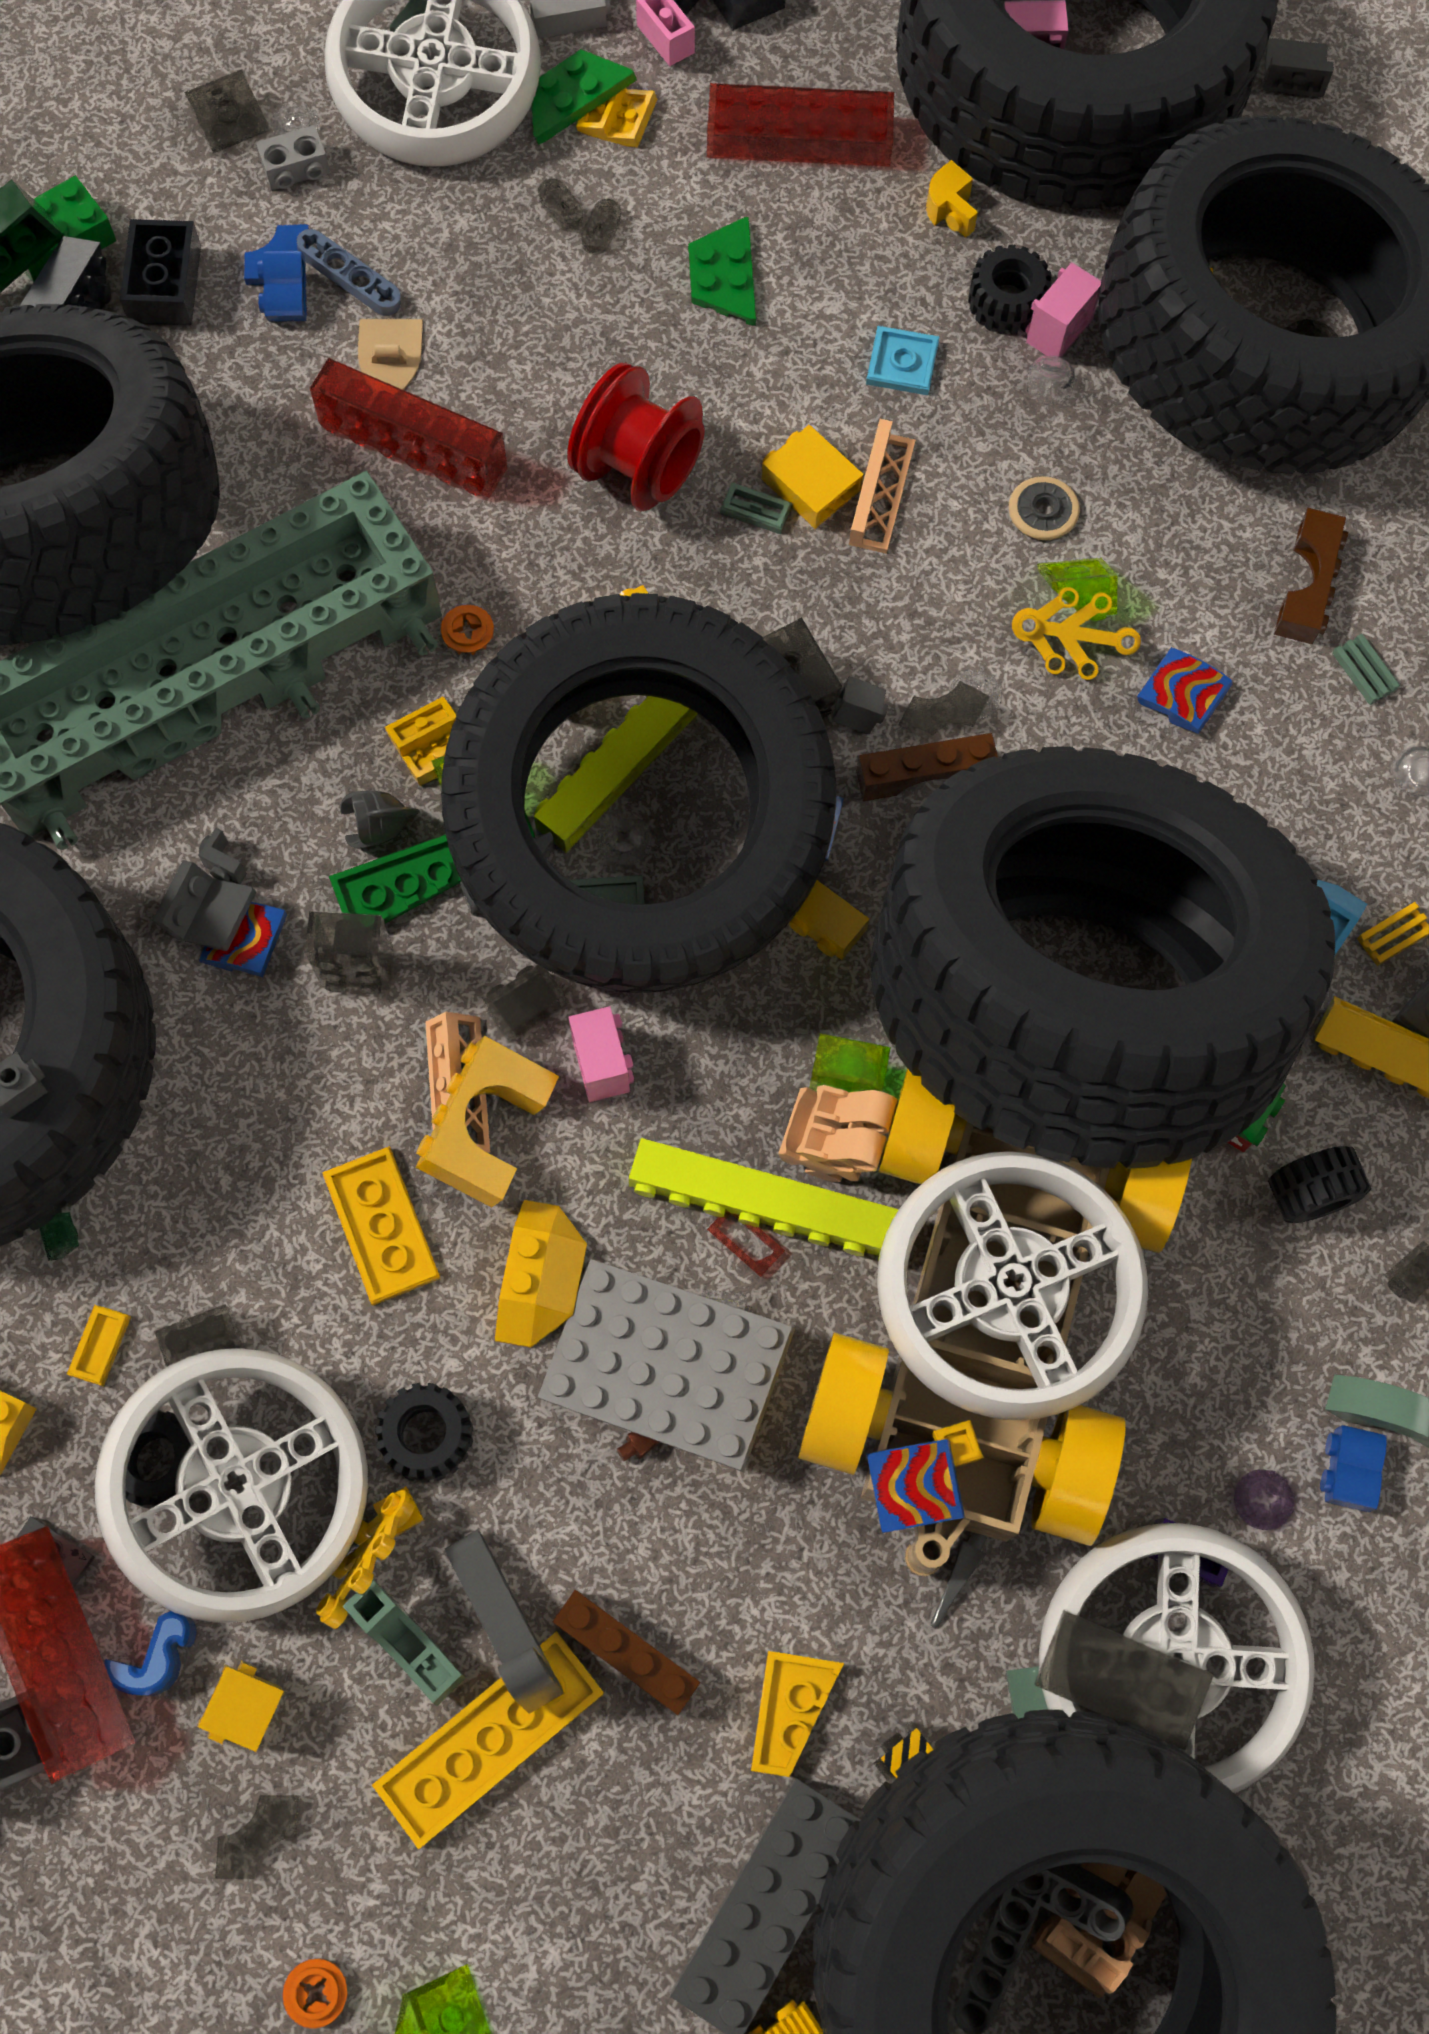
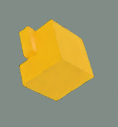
(240, 1707)

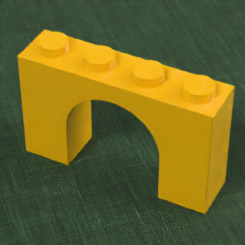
(450, 1151)

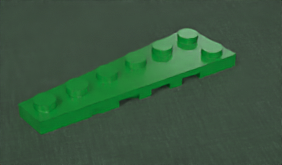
(398, 880)

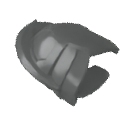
(377, 815)

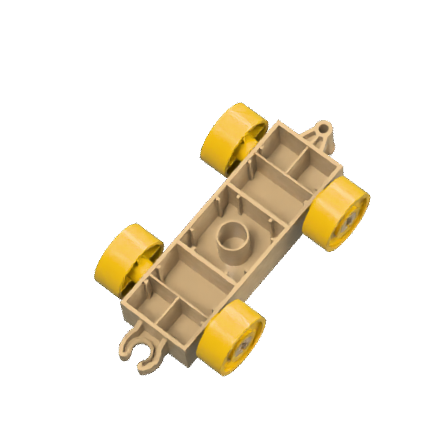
(1083, 1456)

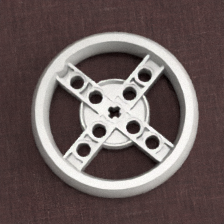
(418, 138)
(1109, 1241)
(284, 1579)
(1284, 1668)

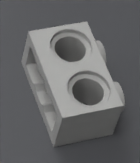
(293, 157)

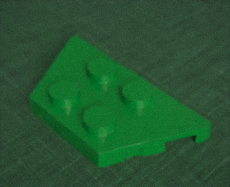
(575, 90)
(723, 271)

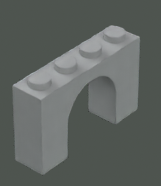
(568, 16)

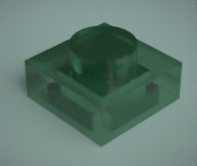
(59, 1236)

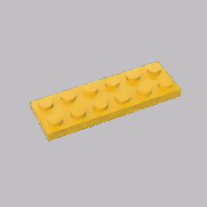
(481, 1748)

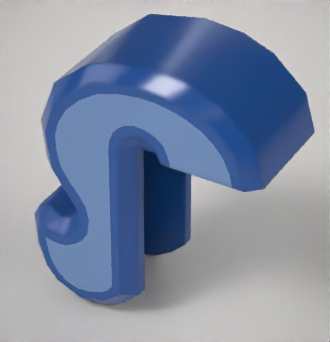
(161, 1661)

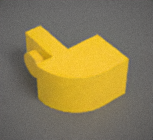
(948, 197)

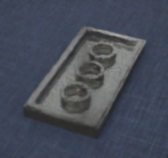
(1124, 1679)

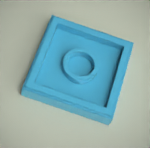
(902, 360)

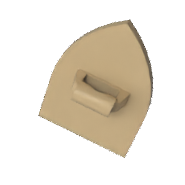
(390, 349)

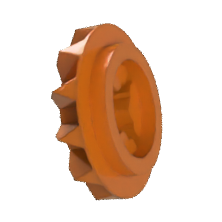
(477, 619)
(295, 1993)

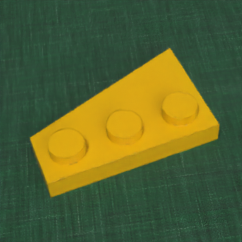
(789, 1707)

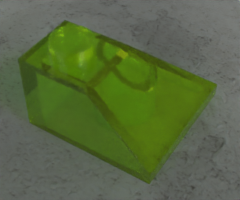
(1087, 578)
(443, 2007)

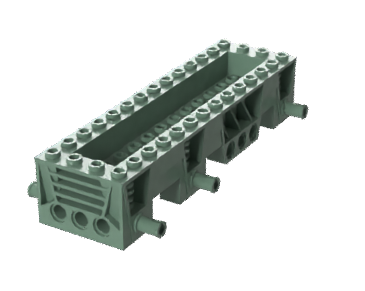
(222, 592)

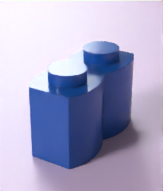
(283, 286)
(1354, 1468)

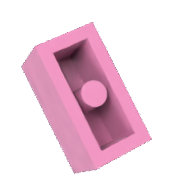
(666, 29)

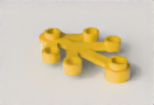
(1070, 631)
(361, 1562)

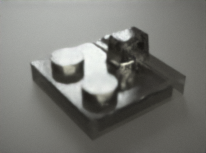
(227, 111)

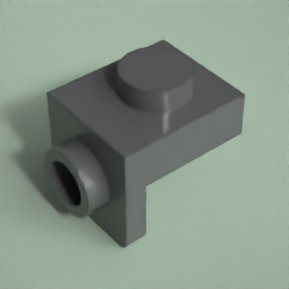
(221, 865)

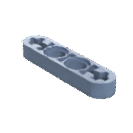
(352, 269)

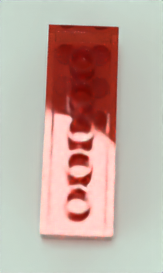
(800, 124)
(409, 428)
(55, 1661)

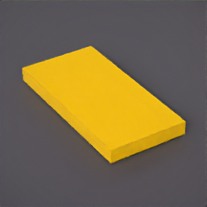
(381, 1225)

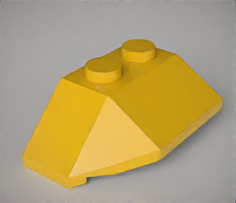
(539, 1275)

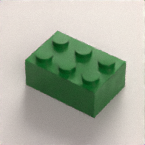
(76, 217)

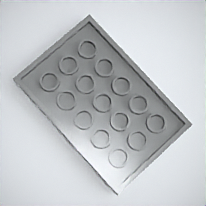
(667, 1364)

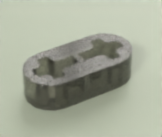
(556, 208)
(595, 224)

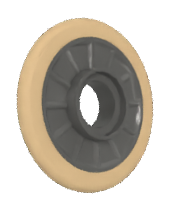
(1039, 525)

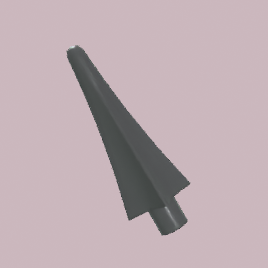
(966, 1562)

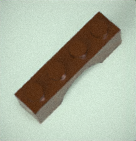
(1318, 542)
(894, 770)
(626, 1652)

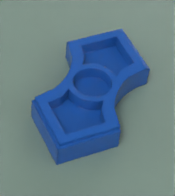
(283, 240)

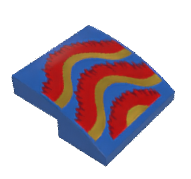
(1185, 690)
(252, 942)
(915, 1485)

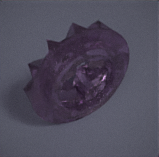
(1255, 1514)

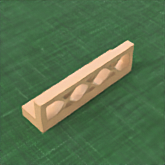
(871, 482)
(444, 1060)

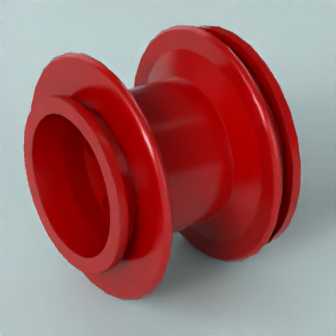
(636, 436)

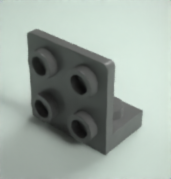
(1297, 67)
(203, 908)

